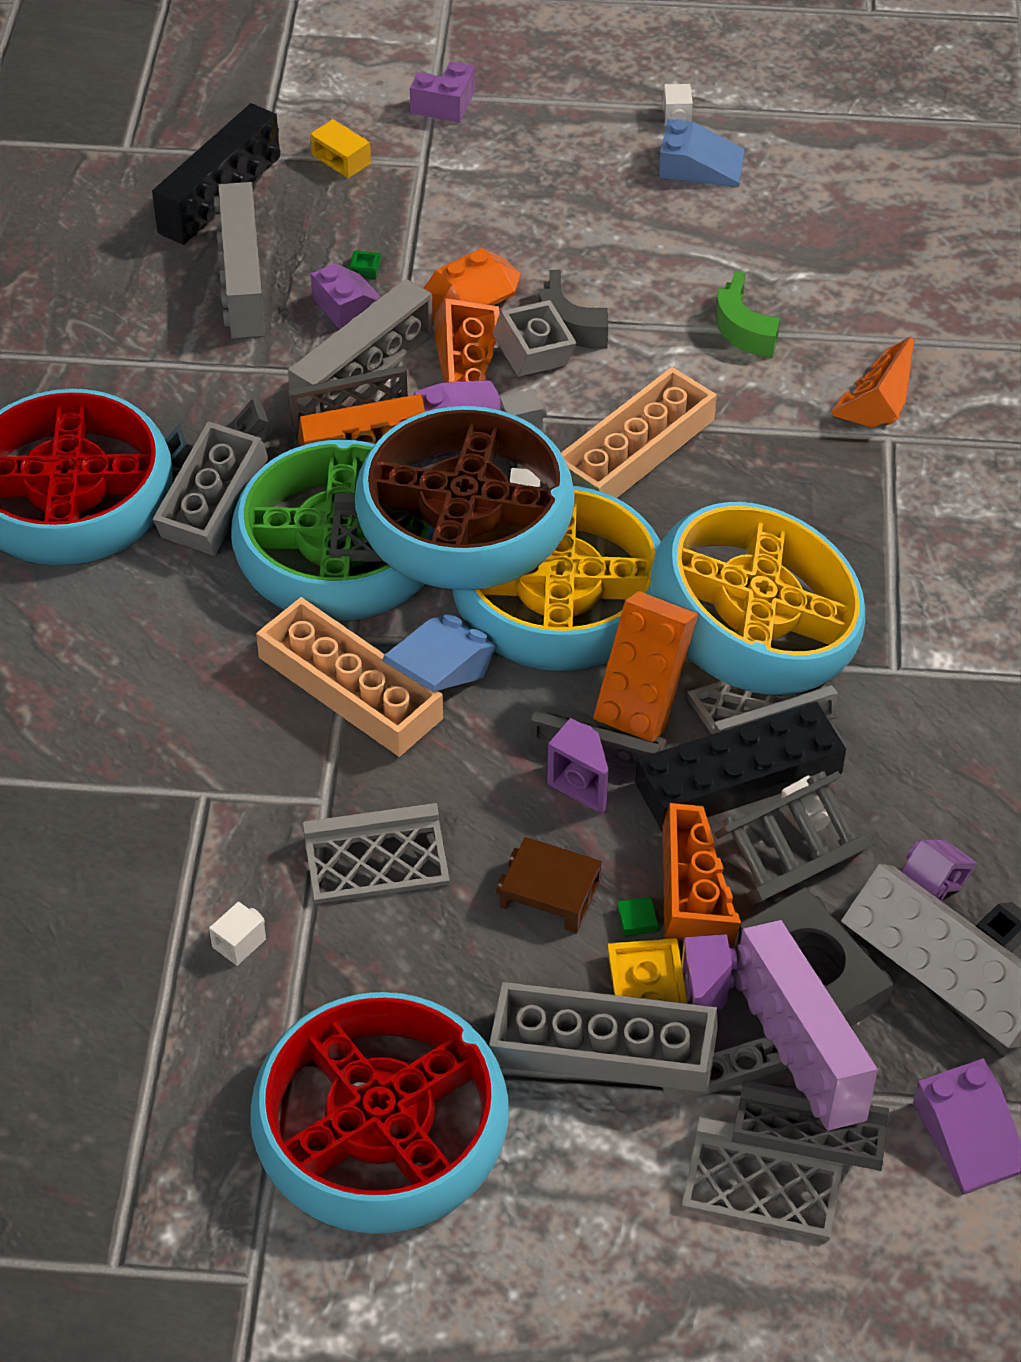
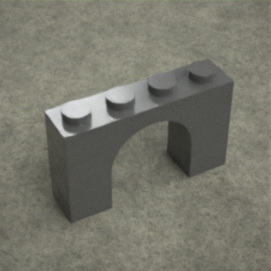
(862, 984)

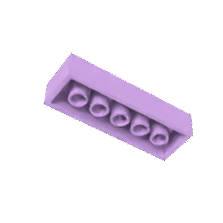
(805, 1025)

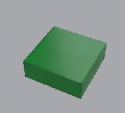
(365, 263)
(637, 916)

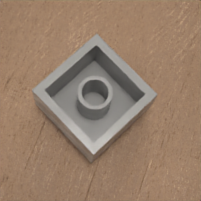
(534, 338)

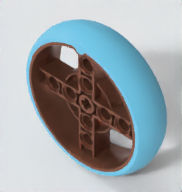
(464, 497)

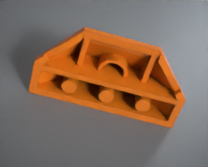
(474, 278)

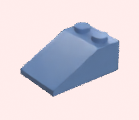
(699, 155)
(442, 654)

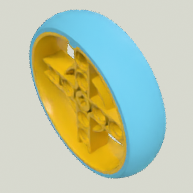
(567, 586)
(761, 597)

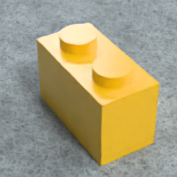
(340, 148)

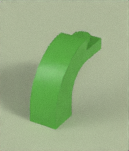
(741, 326)

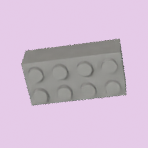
(208, 486)

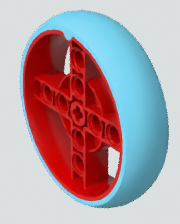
(76, 475)
(379, 1112)

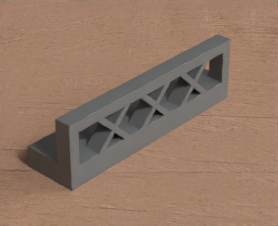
(617, 745)

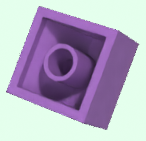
(341, 293)
(578, 765)
(708, 970)

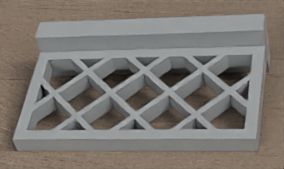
(825, 696)
(378, 827)
(718, 1137)

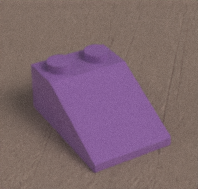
(460, 394)
(970, 1125)

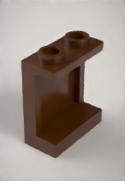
(550, 881)

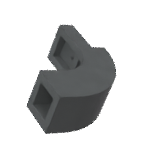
(585, 324)
(249, 421)

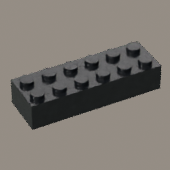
(232, 155)
(741, 763)

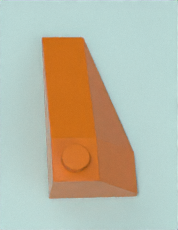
(464, 339)
(881, 391)

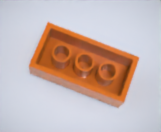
(645, 666)

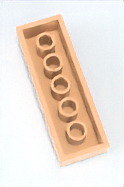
(640, 434)
(349, 676)

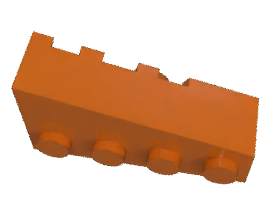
(359, 422)
(693, 878)

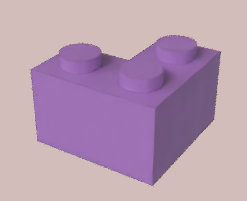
(443, 96)
(938, 866)

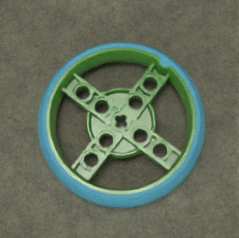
(309, 528)

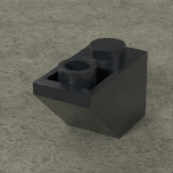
(1003, 925)

